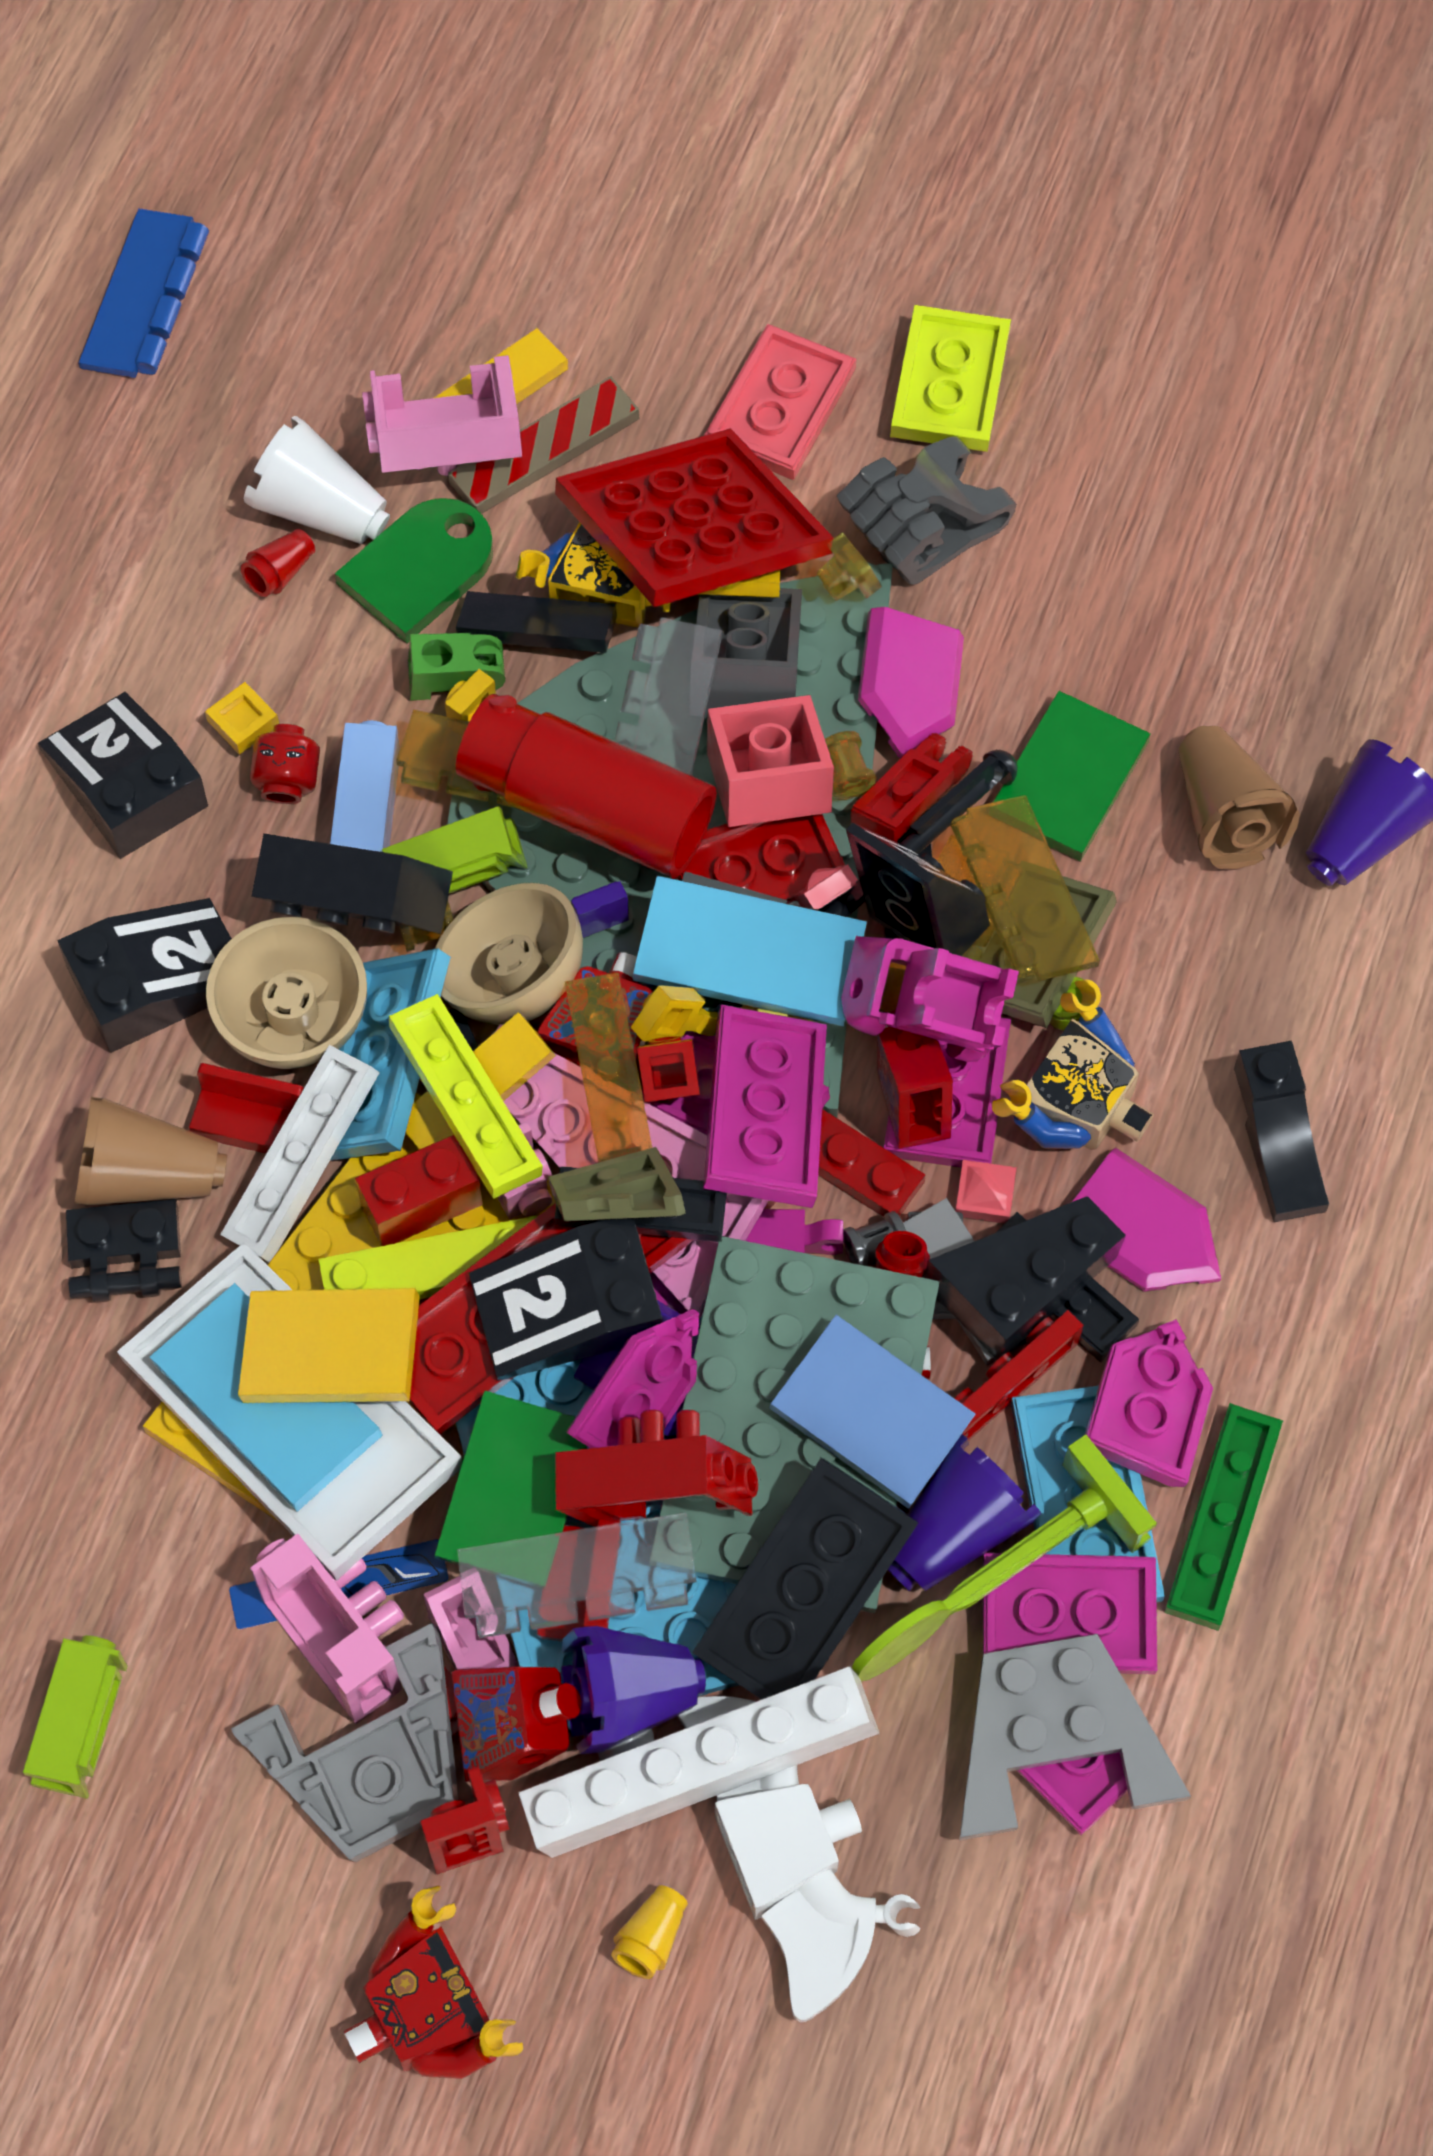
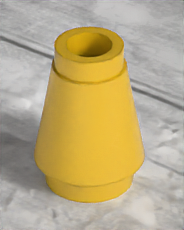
(649, 1934)

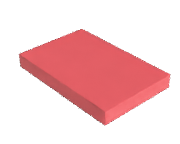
(784, 398)

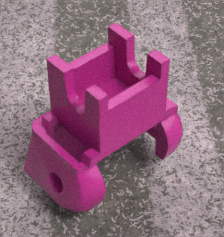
(938, 998)

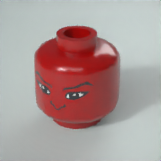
(284, 764)

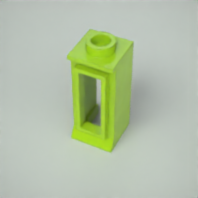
(471, 848)
(75, 1715)

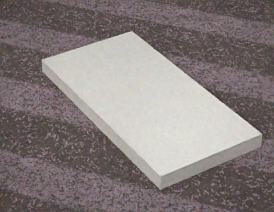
(363, 1499)

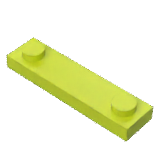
(465, 1096)
(417, 1263)

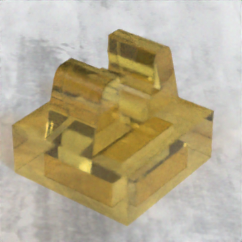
(847, 571)

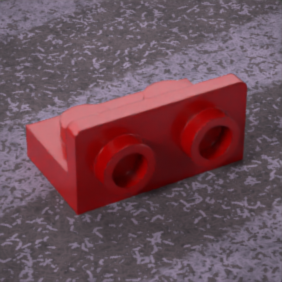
(468, 1832)

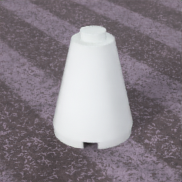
(315, 487)

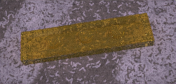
(608, 1066)

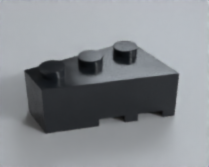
(351, 883)
(1024, 1272)

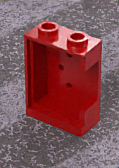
(645, 1467)

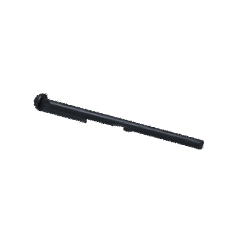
(995, 768)

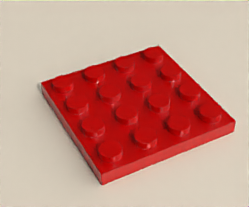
(693, 516)

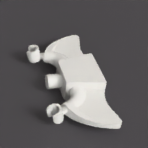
(788, 1876)

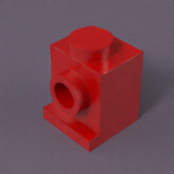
(668, 1068)

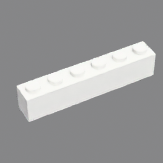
(698, 1762)

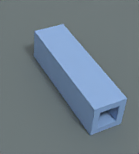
(366, 786)

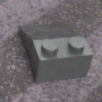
(756, 647)

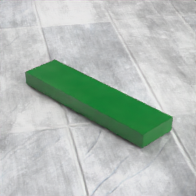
(1223, 1517)

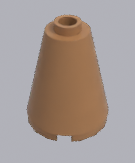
(1233, 800)
(143, 1158)

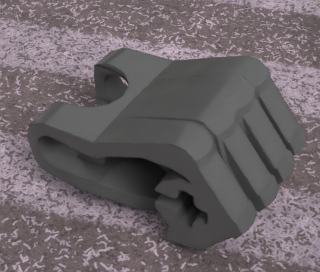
(926, 515)

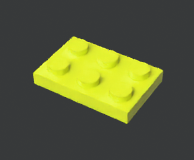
(950, 377)

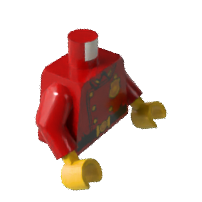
(427, 2002)

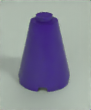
(1370, 815)
(960, 1517)

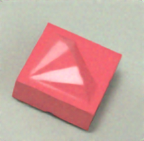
(825, 886)
(985, 1191)

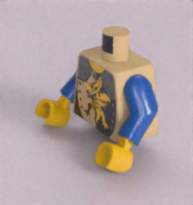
(1080, 1083)

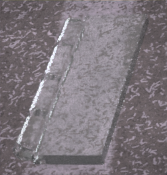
(673, 694)
(577, 1565)

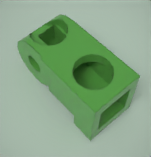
(444, 659)

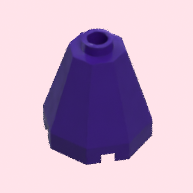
(627, 1684)

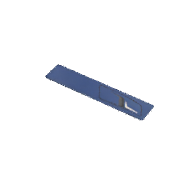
(393, 1569)

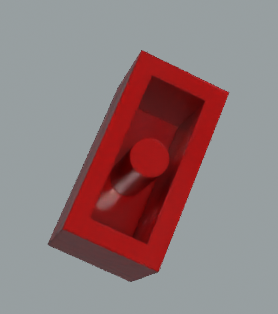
(419, 1191)

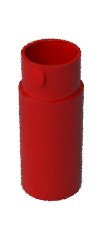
(586, 784)

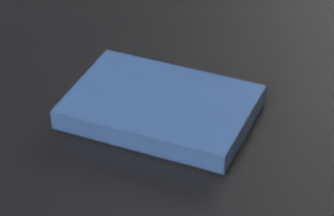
(872, 1411)

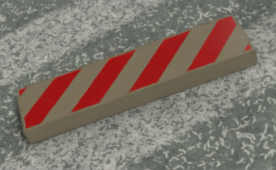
(547, 445)

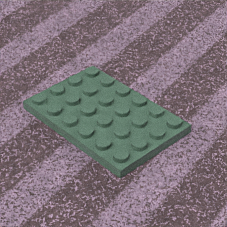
(754, 1332)

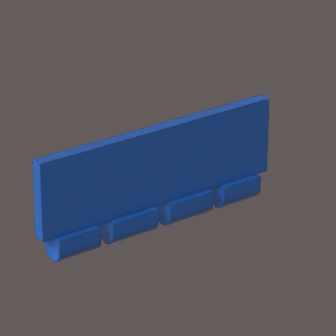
(144, 294)

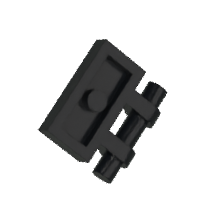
(124, 1235)

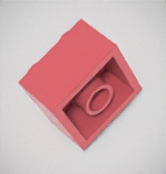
(769, 760)

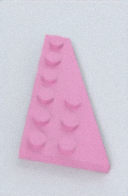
(560, 1123)

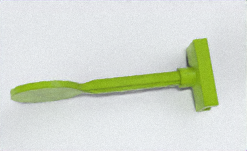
(1102, 1498)

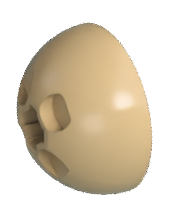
(511, 953)
(293, 970)

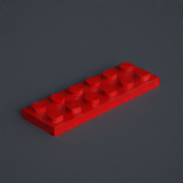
(450, 1345)

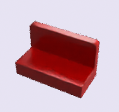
(241, 1107)

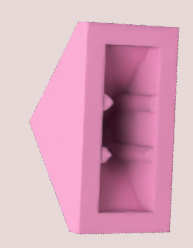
(461, 1634)

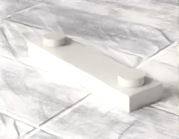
(300, 1153)

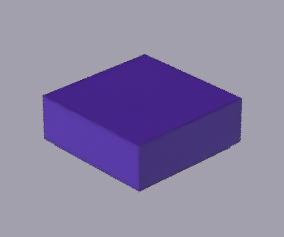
(601, 908)

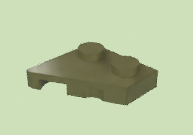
(618, 1188)

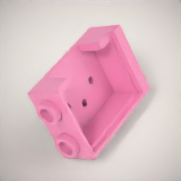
(444, 428)
(330, 1625)

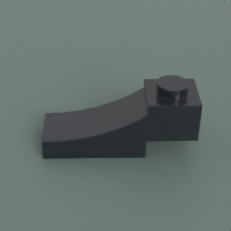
(1281, 1130)

